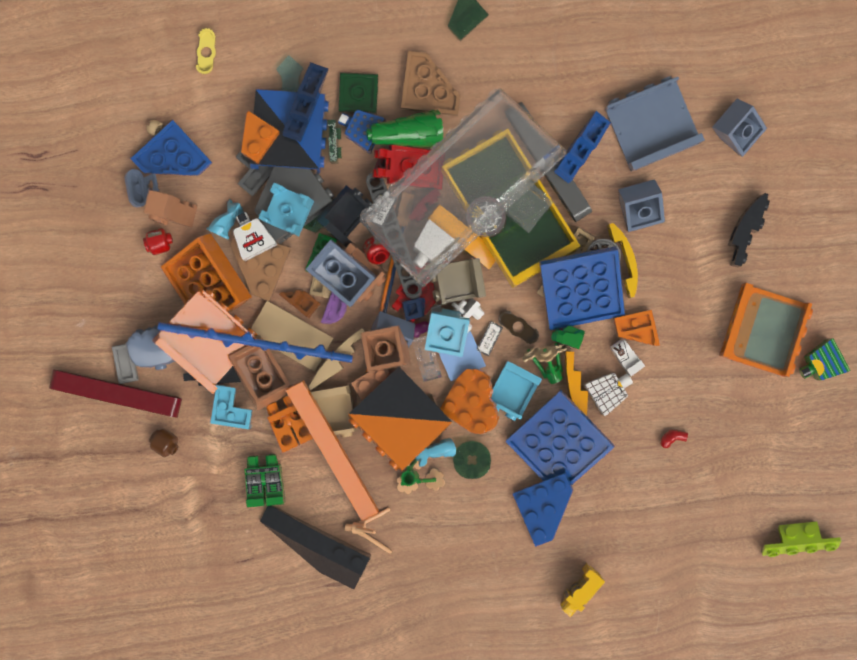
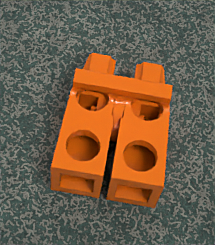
(284, 421)

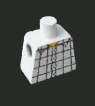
(608, 391)

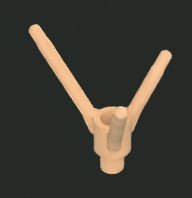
(360, 529)

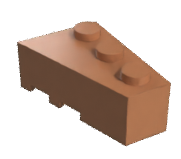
(167, 208)

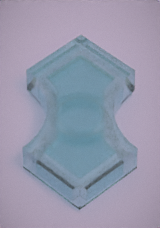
(290, 74)

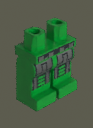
(264, 477)

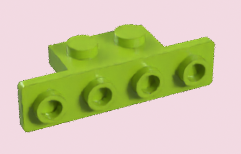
(800, 538)

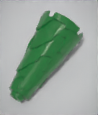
(414, 130)

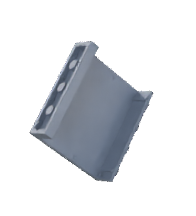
(652, 123)

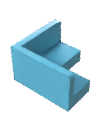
(224, 411)

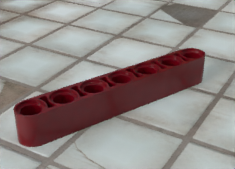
(115, 393)

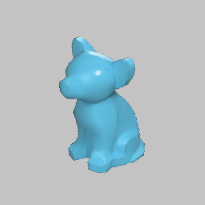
(224, 222)
(444, 448)

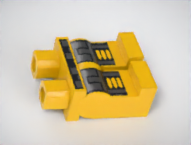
(582, 591)

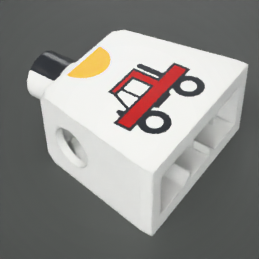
(252, 237)

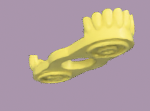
(207, 39)

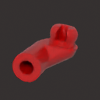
(671, 436)

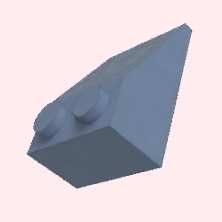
(341, 273)

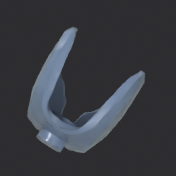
(145, 352)

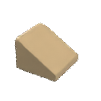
(319, 289)

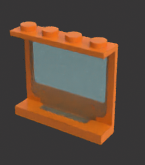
(766, 330)

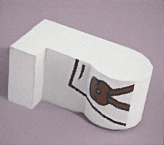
(627, 357)

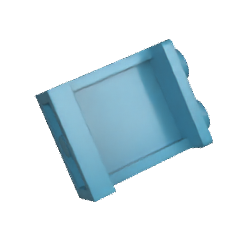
(514, 390)

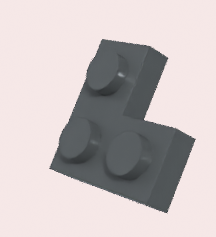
(254, 178)

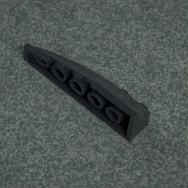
(321, 550)

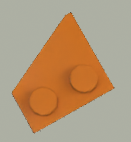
(257, 137)
(638, 328)

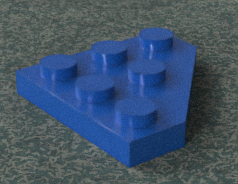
(171, 154)
(544, 506)

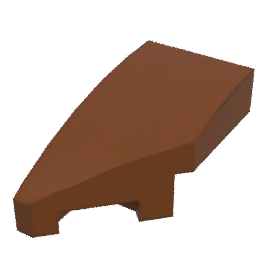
(301, 301)

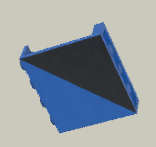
(285, 152)

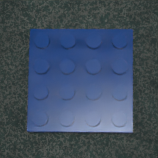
(582, 288)
(560, 440)

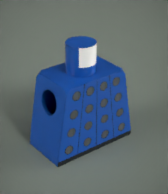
(357, 128)

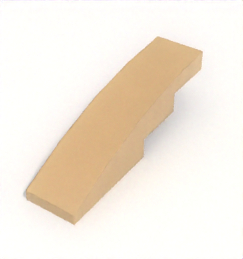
(330, 368)

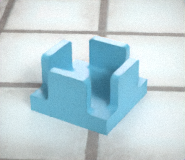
(447, 332)

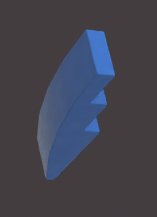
(582, 147)

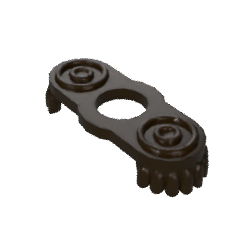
(528, 334)

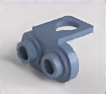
(138, 187)

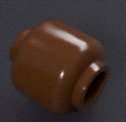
(163, 442)

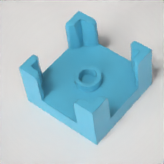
(287, 210)

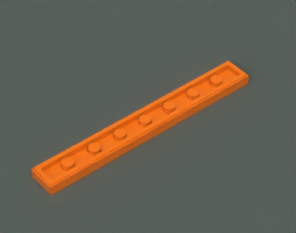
(332, 450)

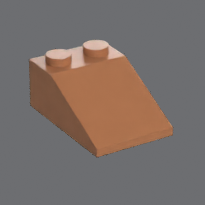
(260, 375)

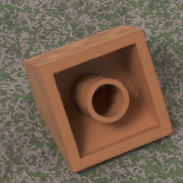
(385, 349)

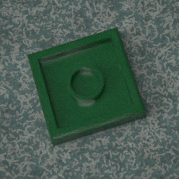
(358, 92)

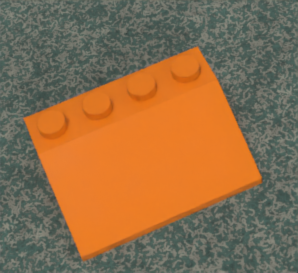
(206, 267)

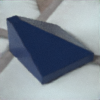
(414, 308)

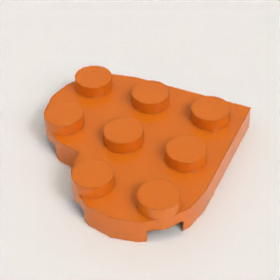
(471, 402)

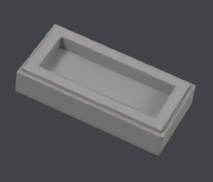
(125, 368)

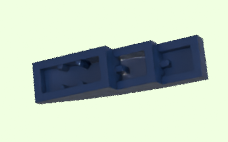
(305, 102)

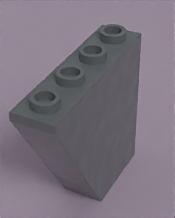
(301, 182)

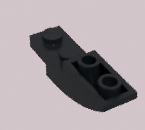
(749, 222)

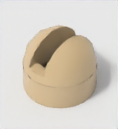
(154, 127)

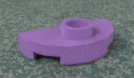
(334, 310)

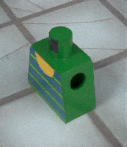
(824, 361)

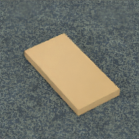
(279, 326)

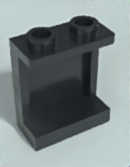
(343, 214)

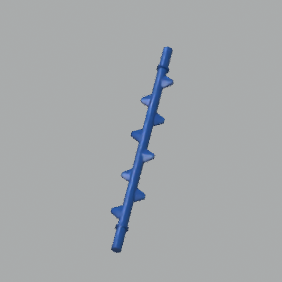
(247, 339)

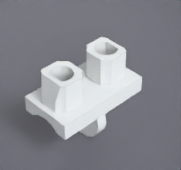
(467, 309)

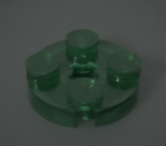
(483, 460)

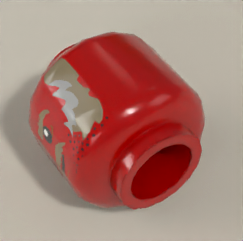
(157, 241)
(375, 251)

